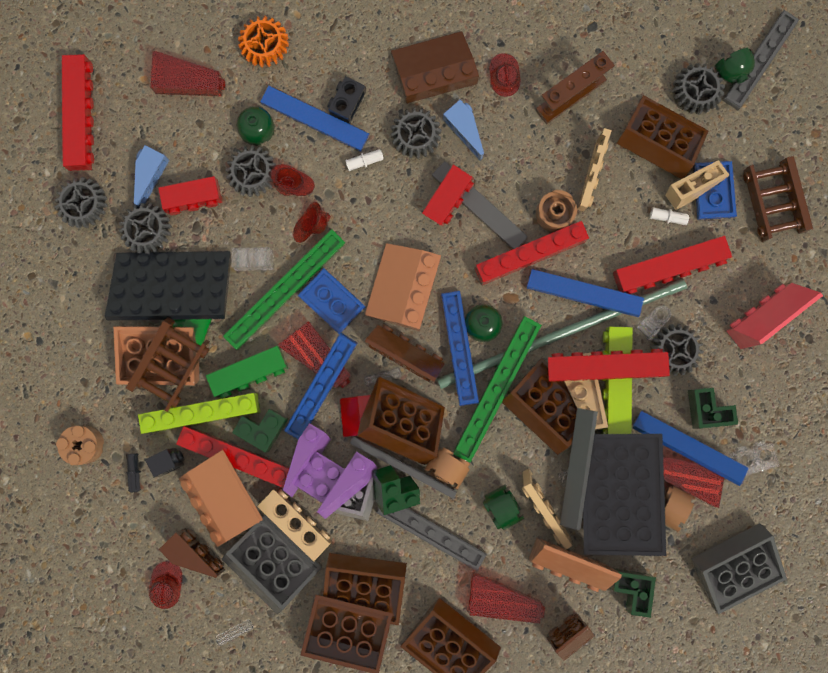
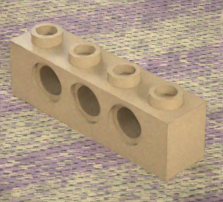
(297, 535)

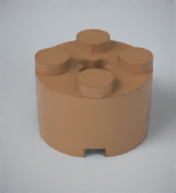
(566, 210)
(69, 444)
(448, 469)
(677, 507)

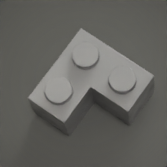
(360, 504)

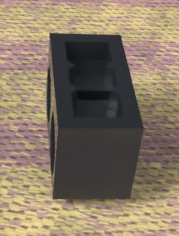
(351, 101)
(165, 462)

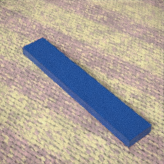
(314, 118)
(585, 293)
(459, 348)
(321, 385)
(692, 449)

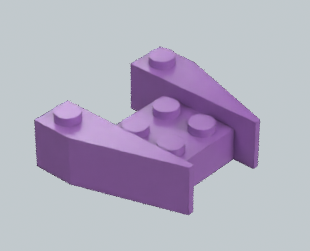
(322, 477)

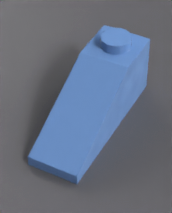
(463, 124)
(148, 171)

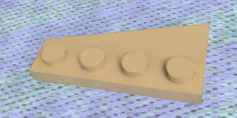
(595, 166)
(545, 508)

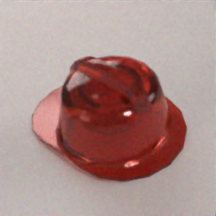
(504, 75)
(291, 181)
(311, 222)
(165, 585)

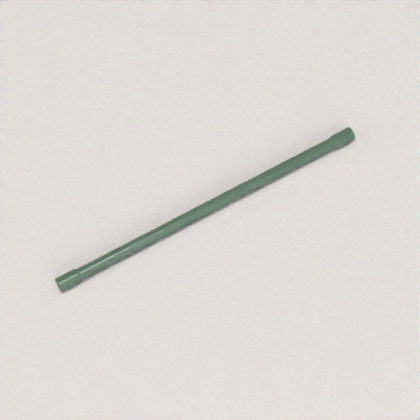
(669, 289)

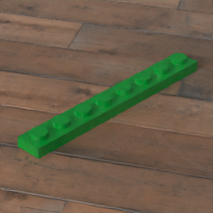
(284, 289)
(496, 389)

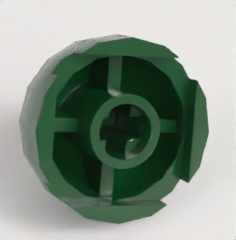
(737, 66)
(255, 125)
(483, 323)

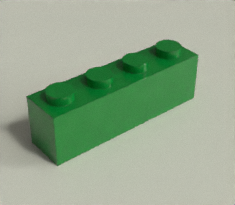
(246, 372)

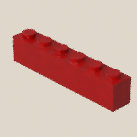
(76, 113)
(531, 253)
(673, 264)
(608, 366)
(239, 457)

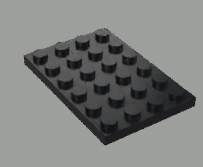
(169, 286)
(625, 496)

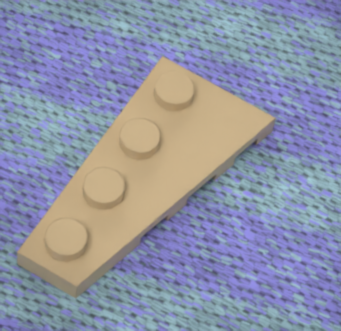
(588, 396)

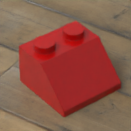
(351, 413)

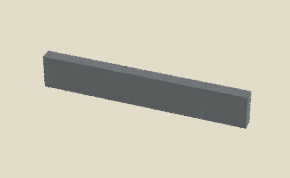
(763, 57)
(487, 212)
(403, 467)
(578, 468)
(437, 537)

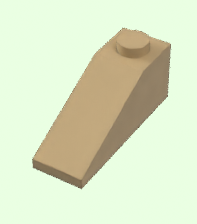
(696, 184)

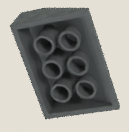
(271, 564)
(740, 568)

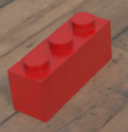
(190, 195)
(448, 196)

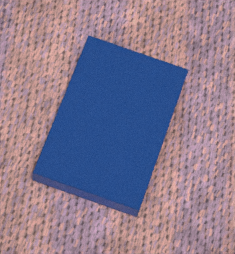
(719, 200)
(331, 301)

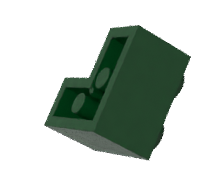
(706, 414)
(262, 434)
(394, 492)
(639, 589)

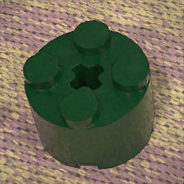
(503, 507)

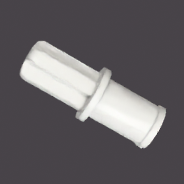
(364, 160)
(669, 216)

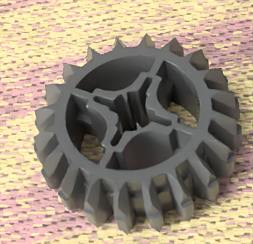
(712, 88)
(403, 123)
(237, 164)
(75, 189)
(142, 235)
(683, 354)

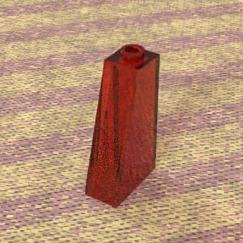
(182, 77)
(311, 351)
(694, 480)
(499, 601)

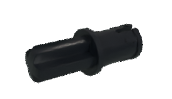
(133, 472)

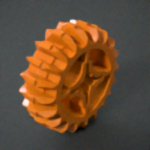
(248, 43)

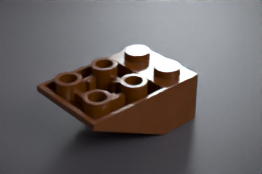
(187, 552)
(569, 636)

